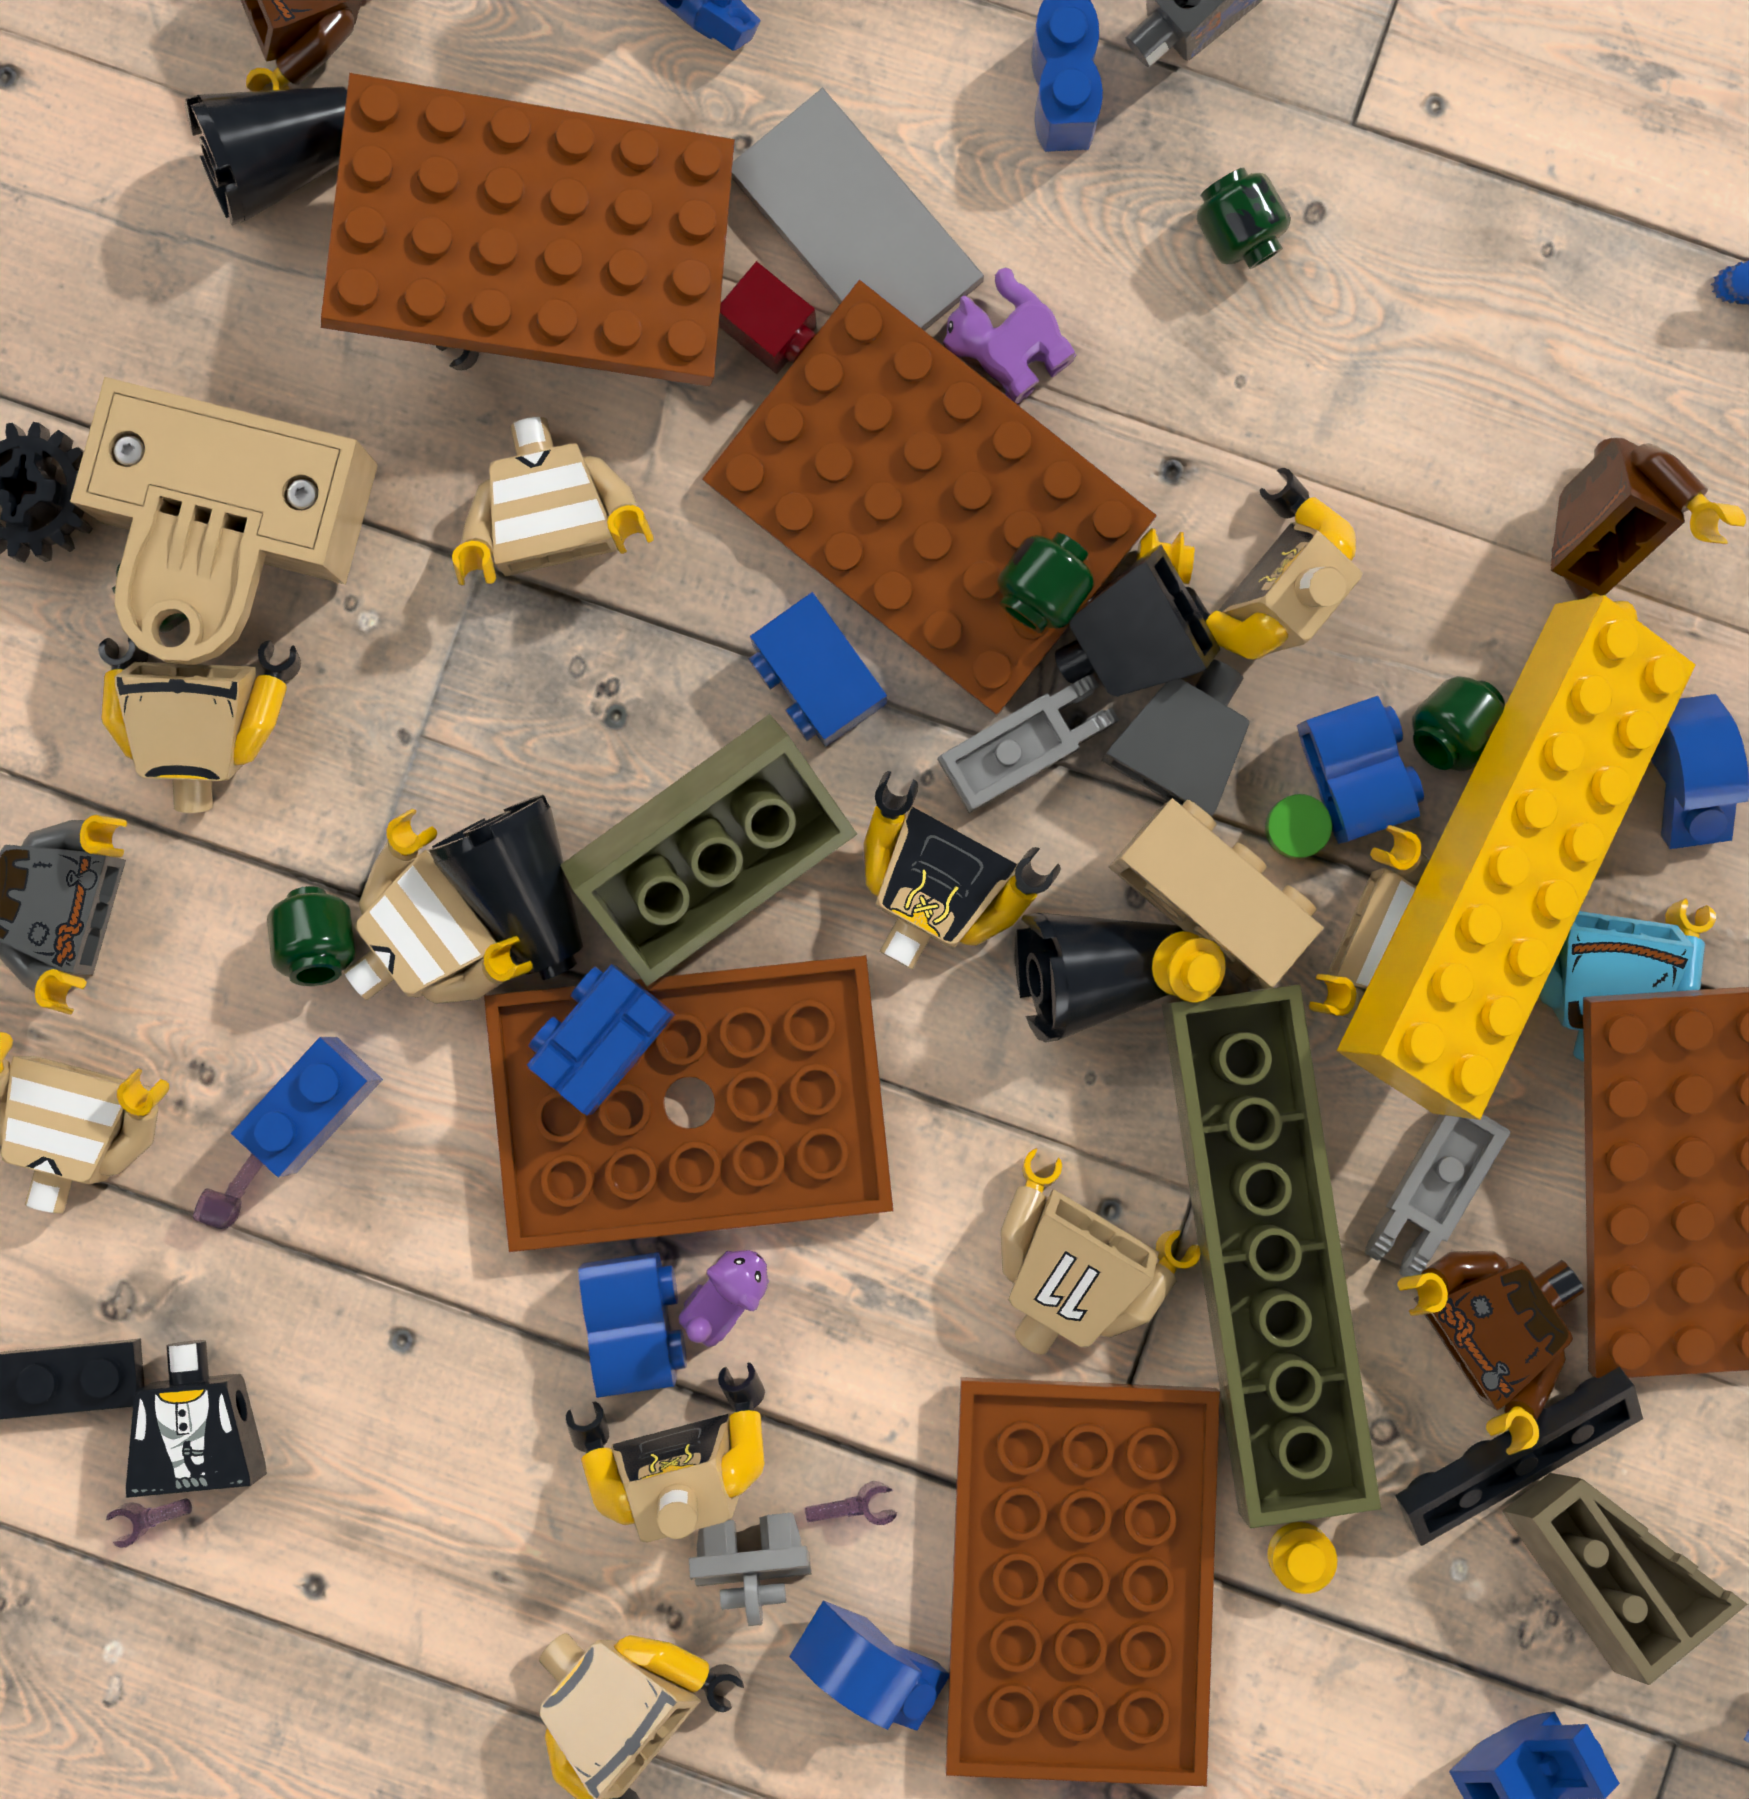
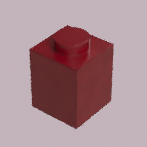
(767, 318)

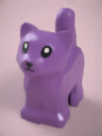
(1006, 351)
(733, 1285)

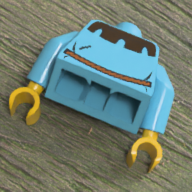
(1625, 957)

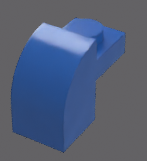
(1703, 773)
(866, 1670)
(1536, 1762)

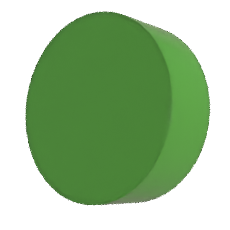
(1298, 826)

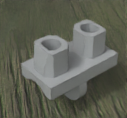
(722, 1564)

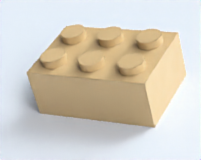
(1218, 893)

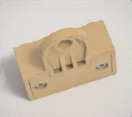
(211, 504)

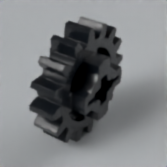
(23, 465)

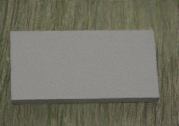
(853, 214)

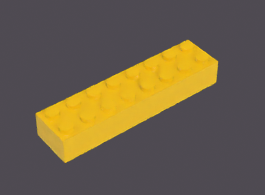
(1517, 858)

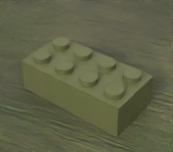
(708, 850)

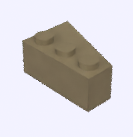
(1617, 1578)

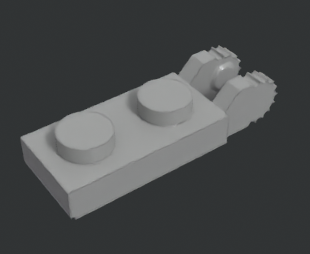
(1021, 745)
(1438, 1187)

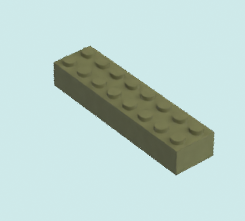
(1271, 1257)

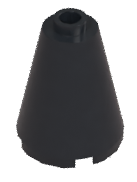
(266, 143)
(516, 883)
(1085, 970)

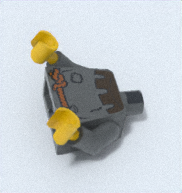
(58, 904)

